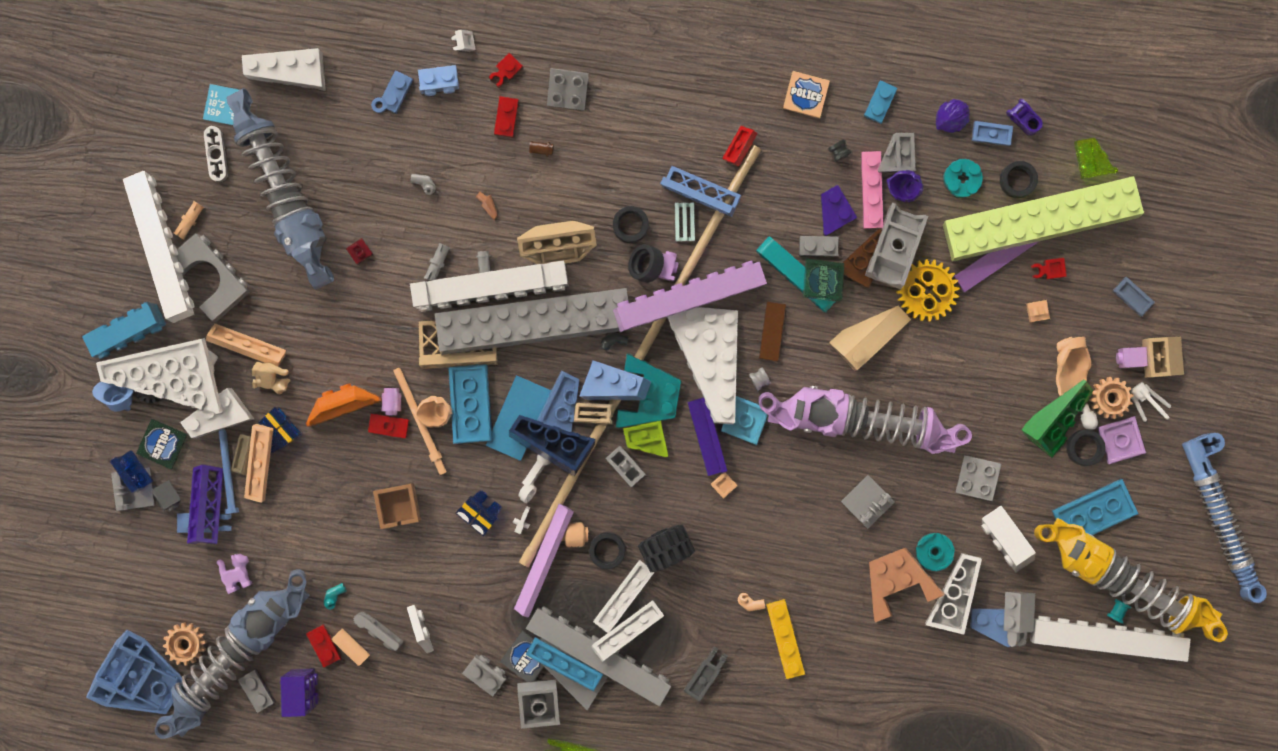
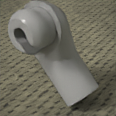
(425, 181)

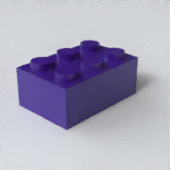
(298, 692)

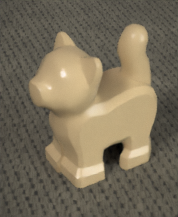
(266, 377)

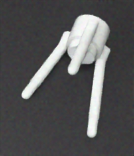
(1143, 392)

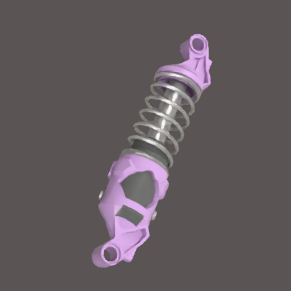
(841, 413)

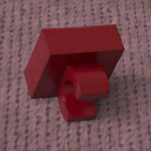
(359, 251)

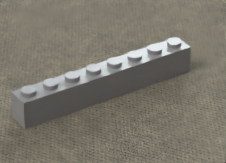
(617, 667)

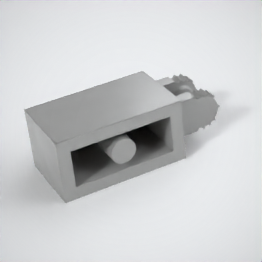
(1019, 616)

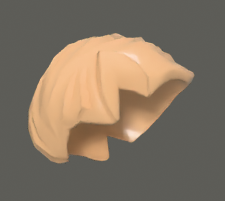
(433, 412)

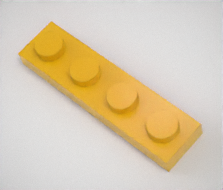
(785, 639)

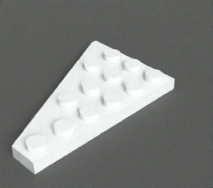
(710, 348)
(171, 372)

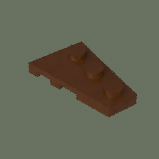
(857, 263)

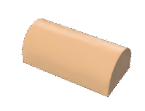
(350, 647)

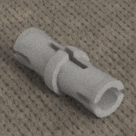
(437, 262)

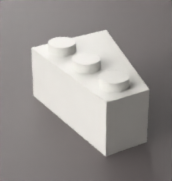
(206, 422)
(1008, 539)

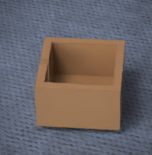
(396, 505)

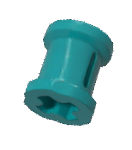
(1119, 611)

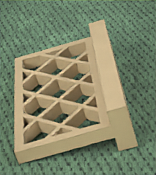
(450, 360)

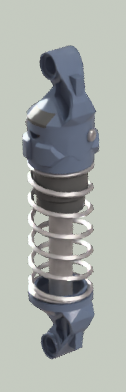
(294, 223)

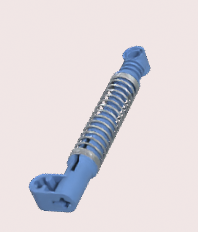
(1207, 480)

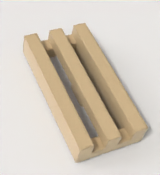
(608, 414)

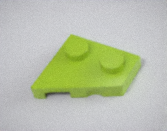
(647, 438)

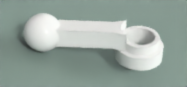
(529, 490)

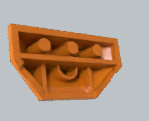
(340, 403)

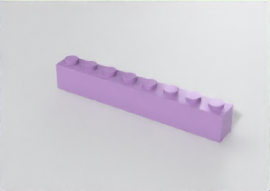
(690, 296)

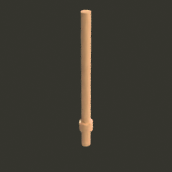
(435, 455)

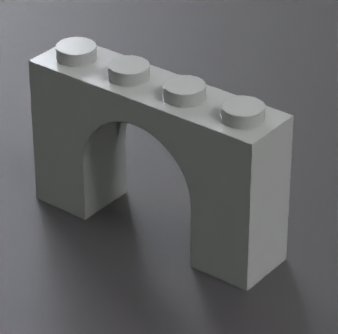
(231, 288)

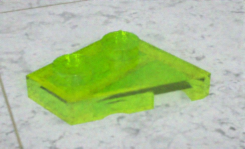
(1092, 159)

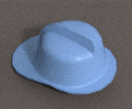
(113, 396)

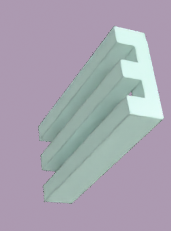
(692, 227)

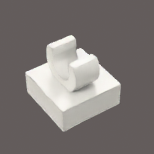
(464, 40)

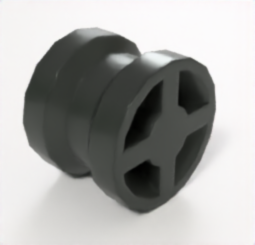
(839, 150)

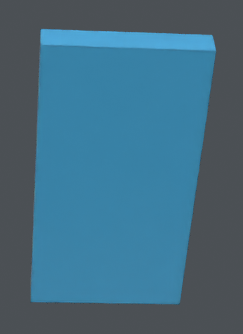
(523, 399)
(470, 403)
(1099, 508)

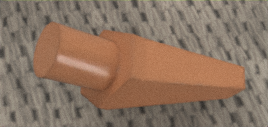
(488, 204)

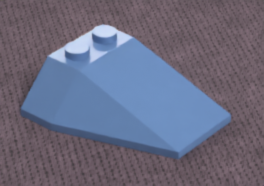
(134, 677)

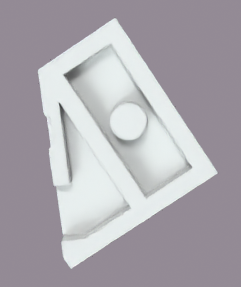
(421, 632)

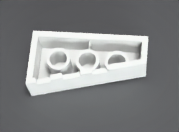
(289, 67)

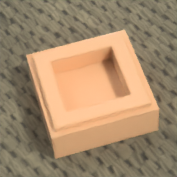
(723, 484)

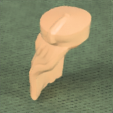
(1072, 363)

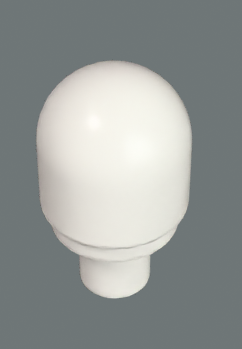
(1089, 418)

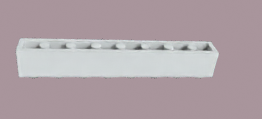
(159, 247)
(1112, 640)

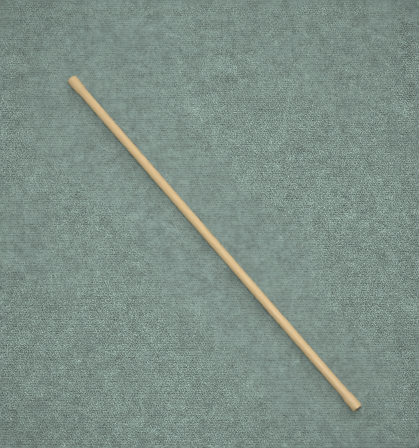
(748, 161)

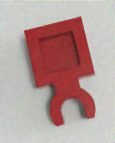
(508, 68)
(1052, 269)

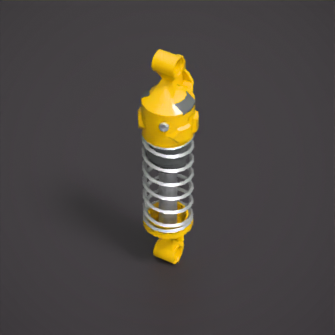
(1100, 566)

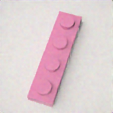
(872, 190)

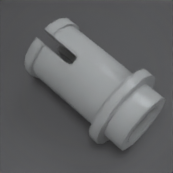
(483, 261)

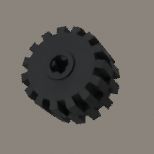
(666, 548)

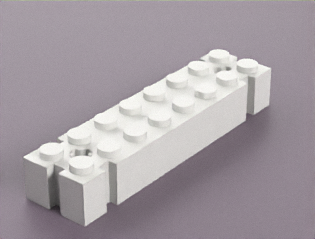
(488, 285)

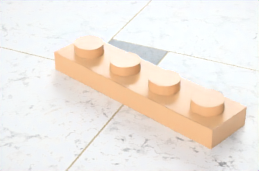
(245, 345)
(258, 463)

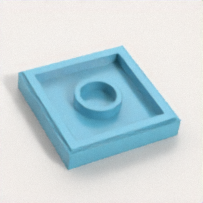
(748, 421)

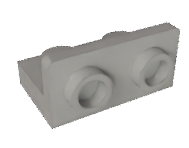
(484, 674)

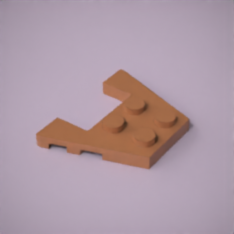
(894, 574)

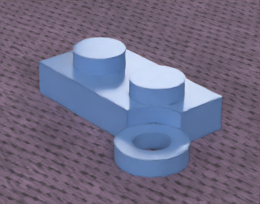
(394, 93)

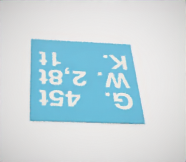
(216, 105)

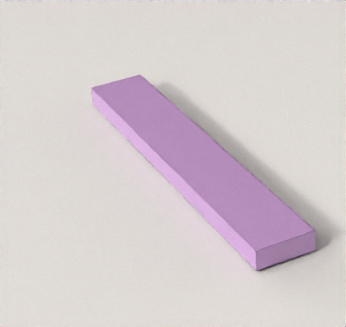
(543, 560)

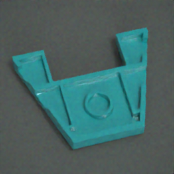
(660, 399)

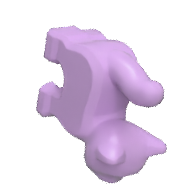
(232, 576)

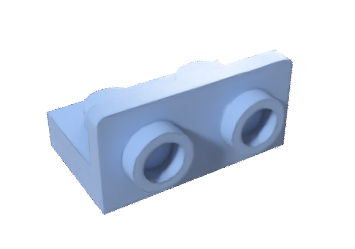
(438, 80)

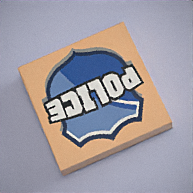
(806, 94)

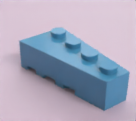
(124, 330)

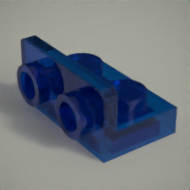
(131, 471)

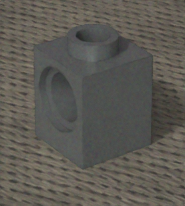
(166, 496)

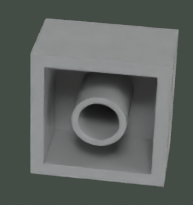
(538, 704)

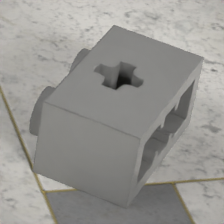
(625, 466)

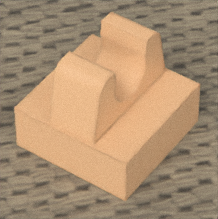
(1038, 311)

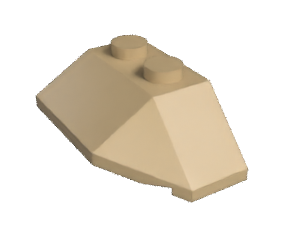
(557, 242)

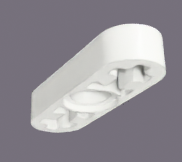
(213, 168)

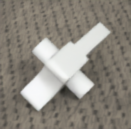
(521, 523)

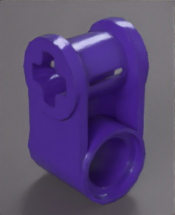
(1024, 116)

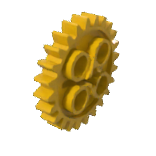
(939, 277)

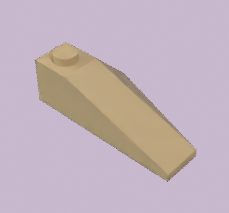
(866, 338)

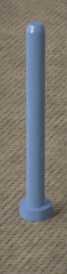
(227, 473)

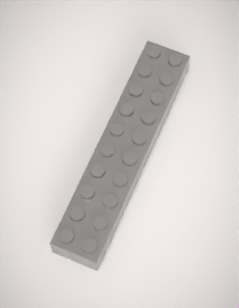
(528, 321)

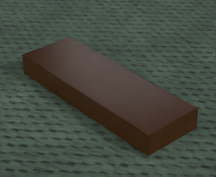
(772, 331)

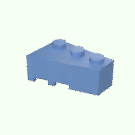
(613, 384)

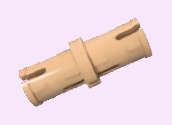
(188, 220)

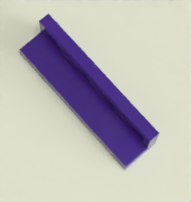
(707, 437)
(198, 502)

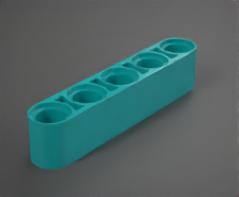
(788, 267)

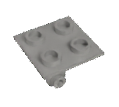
(567, 89)
(978, 478)
(125, 499)
(868, 501)

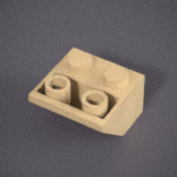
(1163, 356)

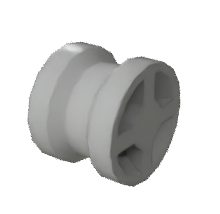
(759, 379)

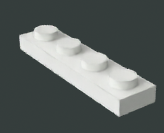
(623, 596)
(627, 631)

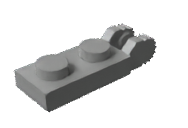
(378, 630)

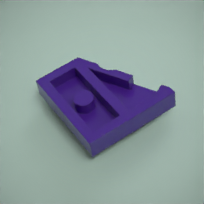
(835, 210)

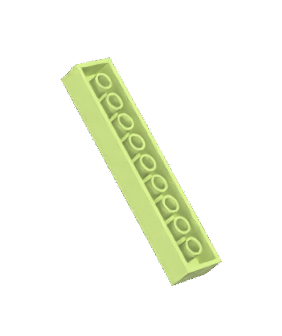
(1043, 219)

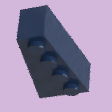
(556, 445)

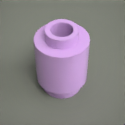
(391, 401)

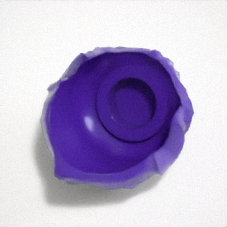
(952, 116)
(905, 186)

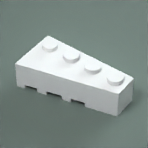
(954, 607)

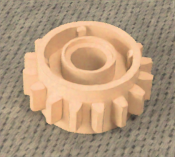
(1121, 394)
(174, 646)

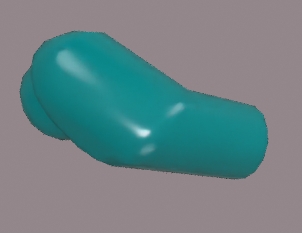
(332, 594)

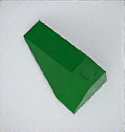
(1051, 423)

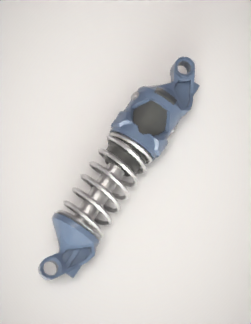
(247, 634)

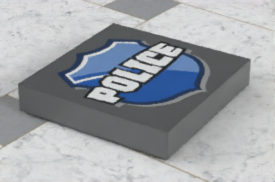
(519, 662)

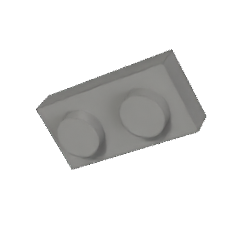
(818, 246)
(256, 690)

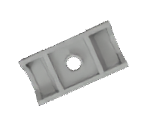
(893, 264)

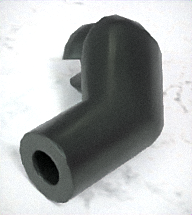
(613, 338)

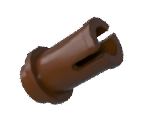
(541, 148)

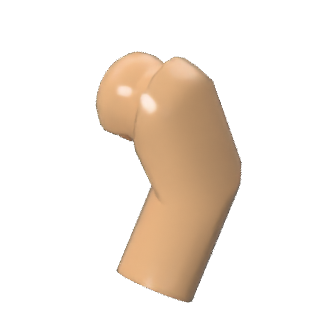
(749, 604)

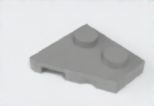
(899, 154)

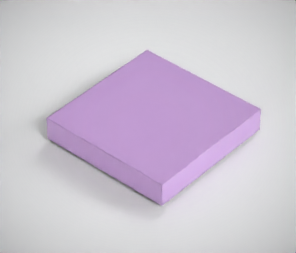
(1121, 440)

